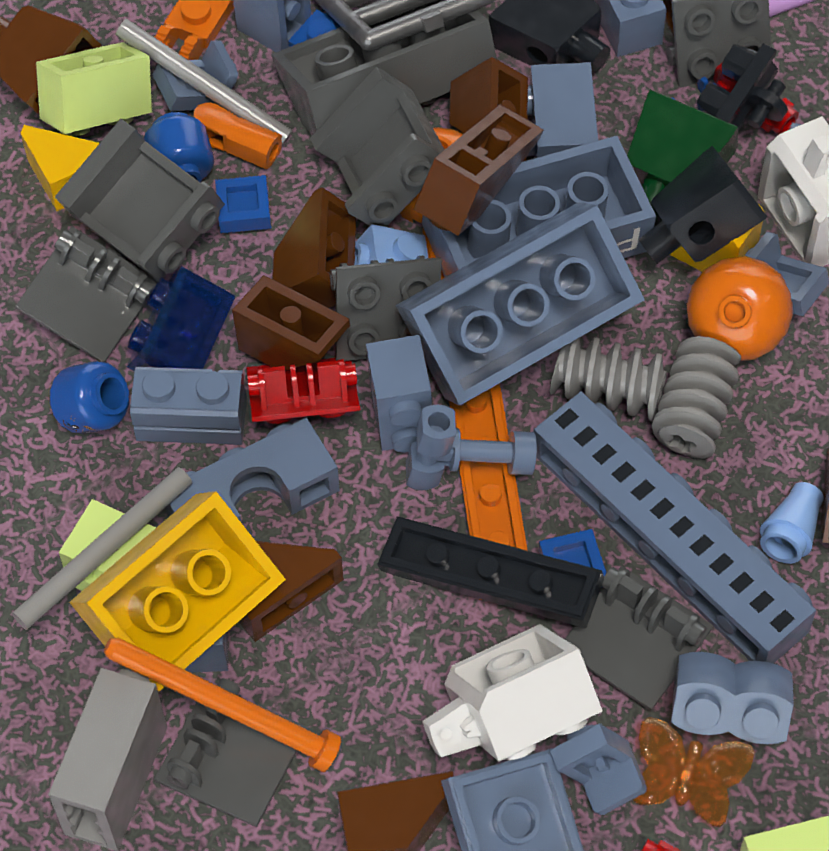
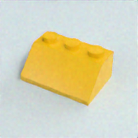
(181, 584)

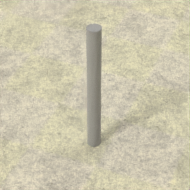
(198, 78)
(101, 548)

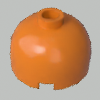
(741, 305)

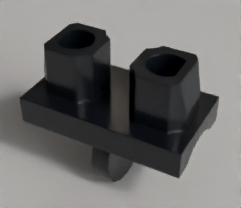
(753, 76)

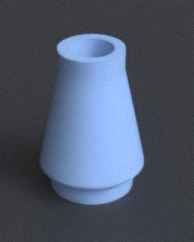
(792, 525)

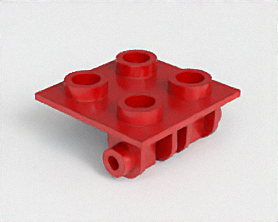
(309, 390)

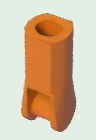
(239, 135)

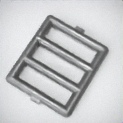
(357, 22)

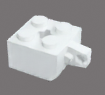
(797, 188)
(514, 697)

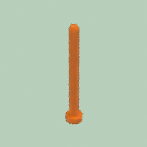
(320, 748)

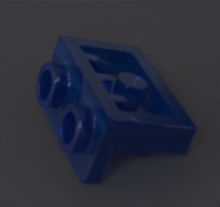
(182, 323)

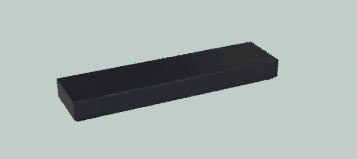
(491, 571)

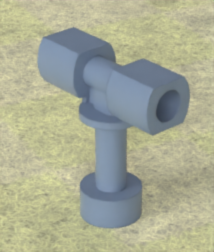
(441, 445)

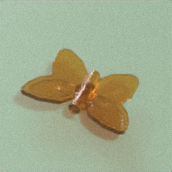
(689, 777)

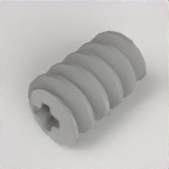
(611, 376)
(696, 396)

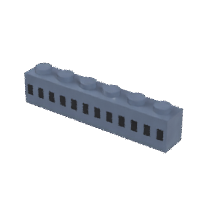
(674, 530)

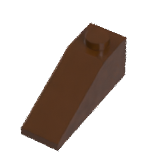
(475, 169)

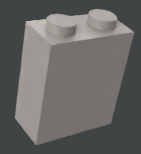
(109, 758)

